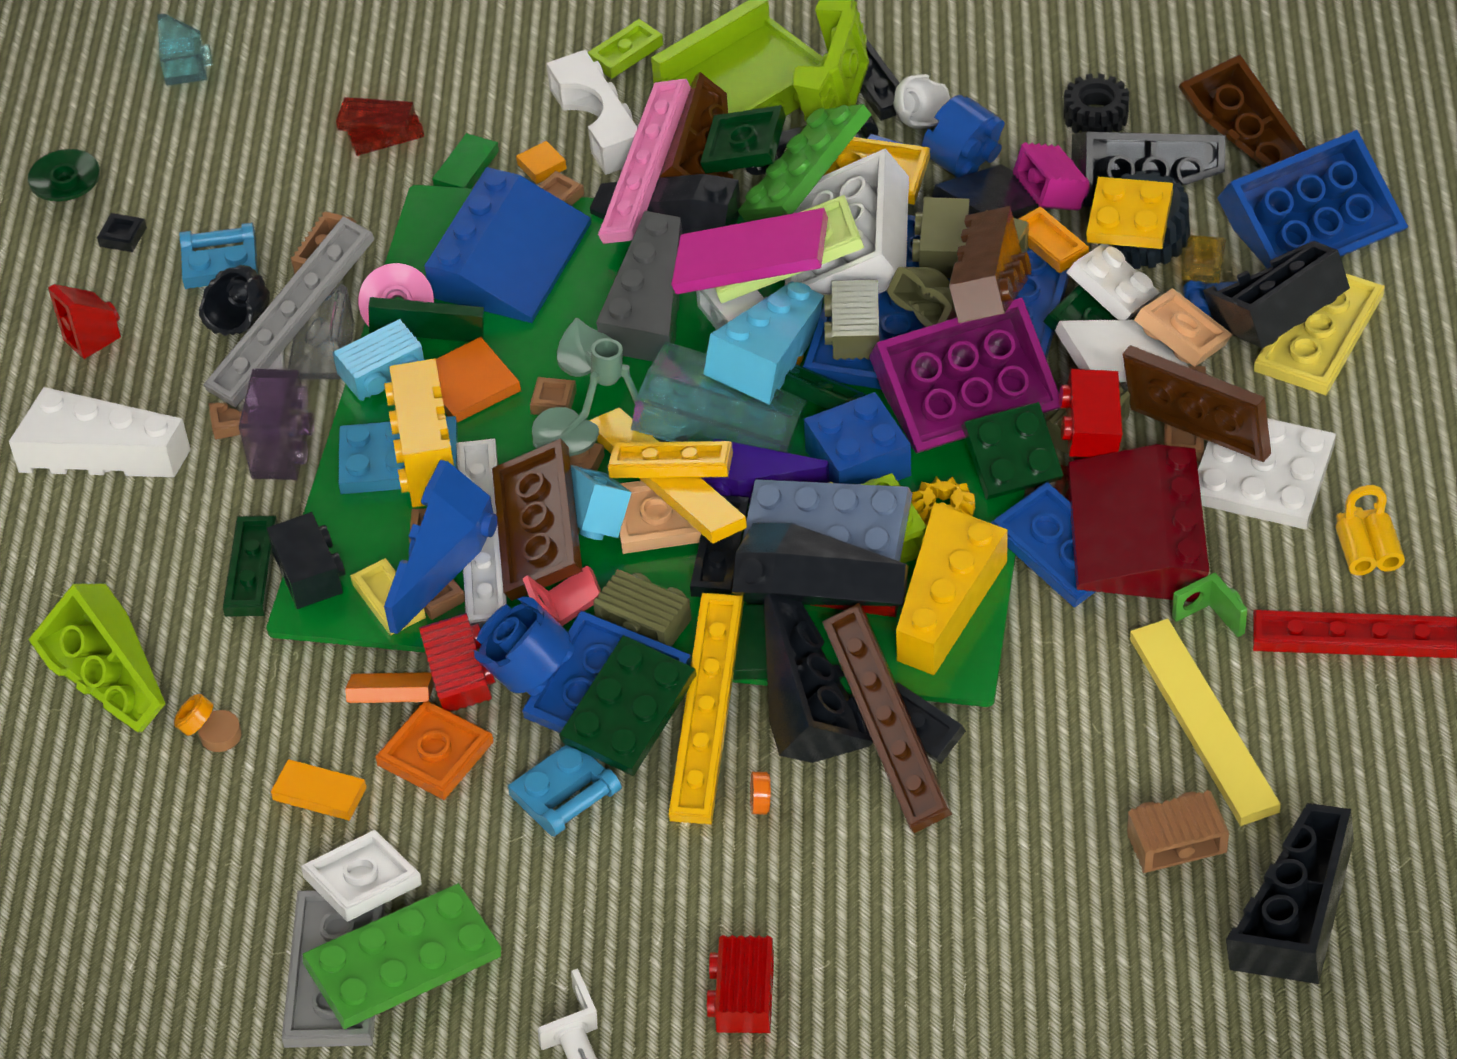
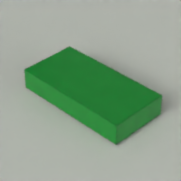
(466, 162)

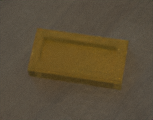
(1203, 259)

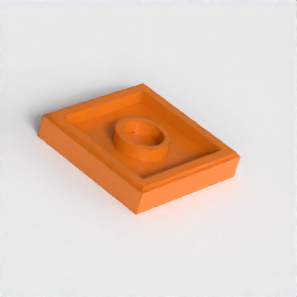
(473, 379)
(434, 749)

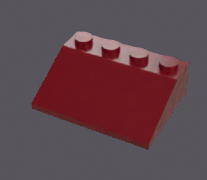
(1138, 522)

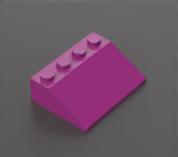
(962, 373)

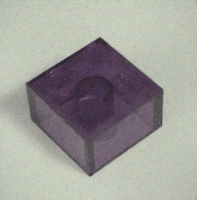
(275, 424)

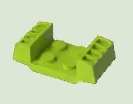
(843, 66)

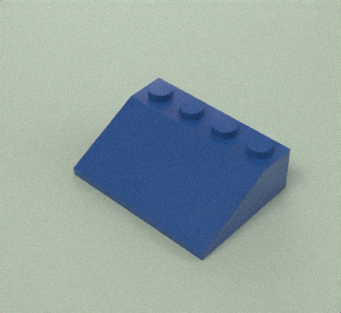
(1318, 196)
(505, 247)

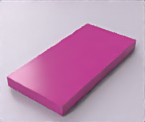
(750, 251)

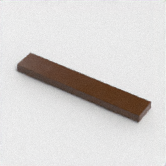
(887, 718)

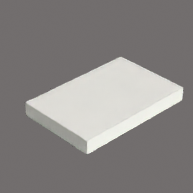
(1102, 342)

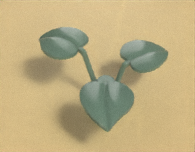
(578, 354)

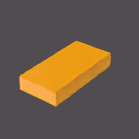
(1053, 240)
(318, 789)

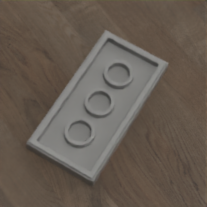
(307, 1014)

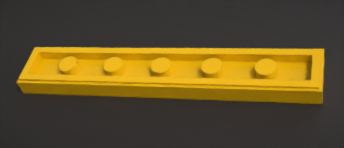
(686, 495)
(706, 709)

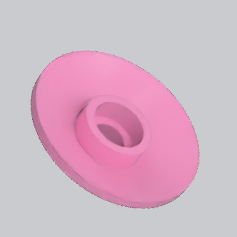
(391, 282)

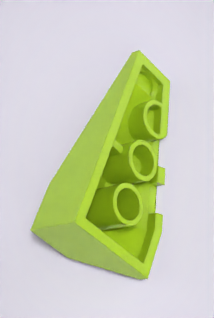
(98, 650)

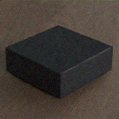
(121, 232)

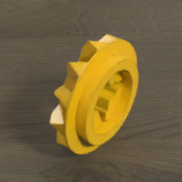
(959, 495)

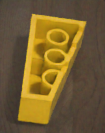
(420, 423)
(949, 581)

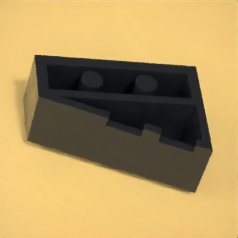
(1280, 297)

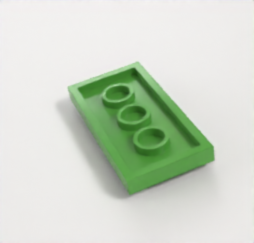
(804, 162)
(401, 955)

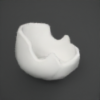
(919, 100)

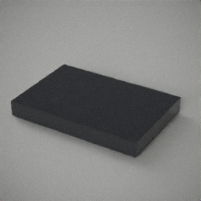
(988, 191)

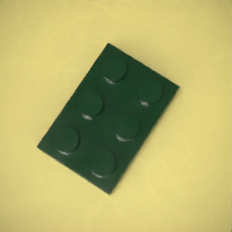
(628, 705)

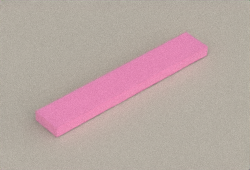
(644, 160)

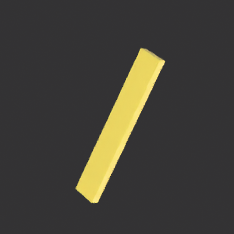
(1205, 722)

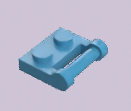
(203, 265)
(556, 781)

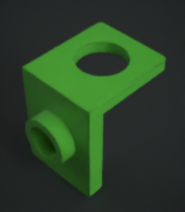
(1217, 595)

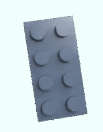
(853, 513)

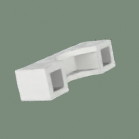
(581, 86)

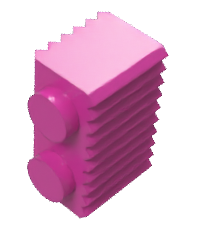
(1050, 177)

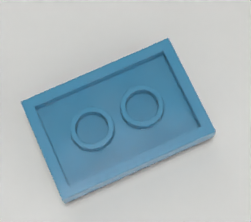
(369, 456)

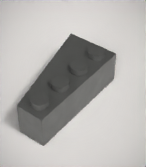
(642, 301)

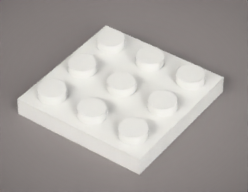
(1272, 490)

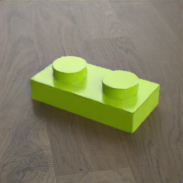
(626, 48)

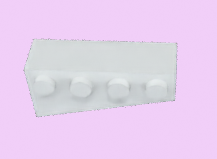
(97, 436)

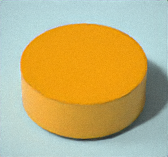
(193, 714)

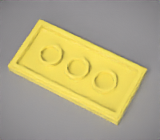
(1319, 347)

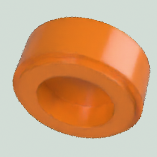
(760, 793)

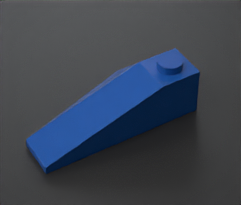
(449, 538)

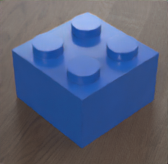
(858, 441)

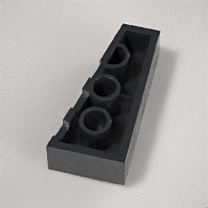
(1295, 909)

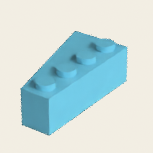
(764, 341)

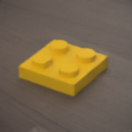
(1129, 212)

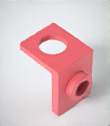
(568, 597)

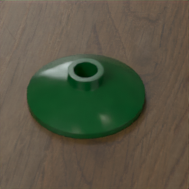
(63, 175)

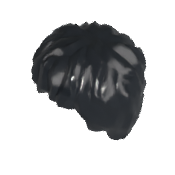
(234, 300)

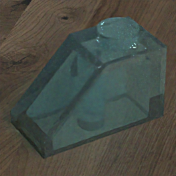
(182, 52)

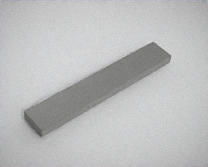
(289, 310)

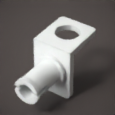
(572, 1029)

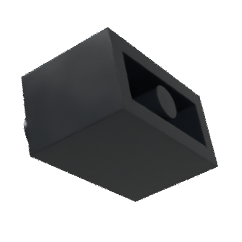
(305, 559)

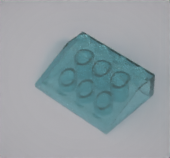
(690, 407)

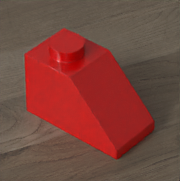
(84, 319)

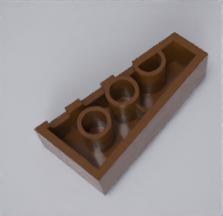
(989, 266)

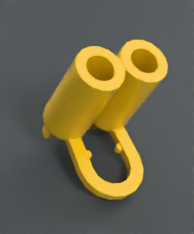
(1368, 535)

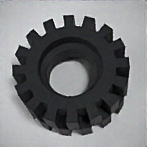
(1100, 92)

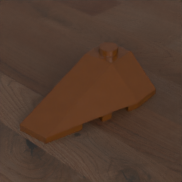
(1242, 110)
(693, 129)

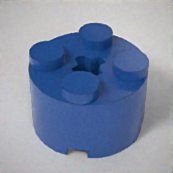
(964, 136)
(523, 646)

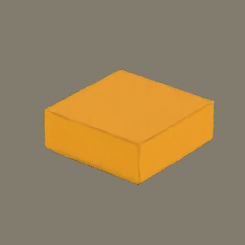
(541, 162)

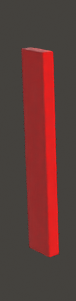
(1355, 633)

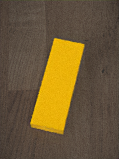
(670, 459)

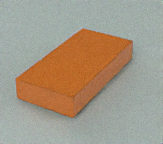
(389, 687)

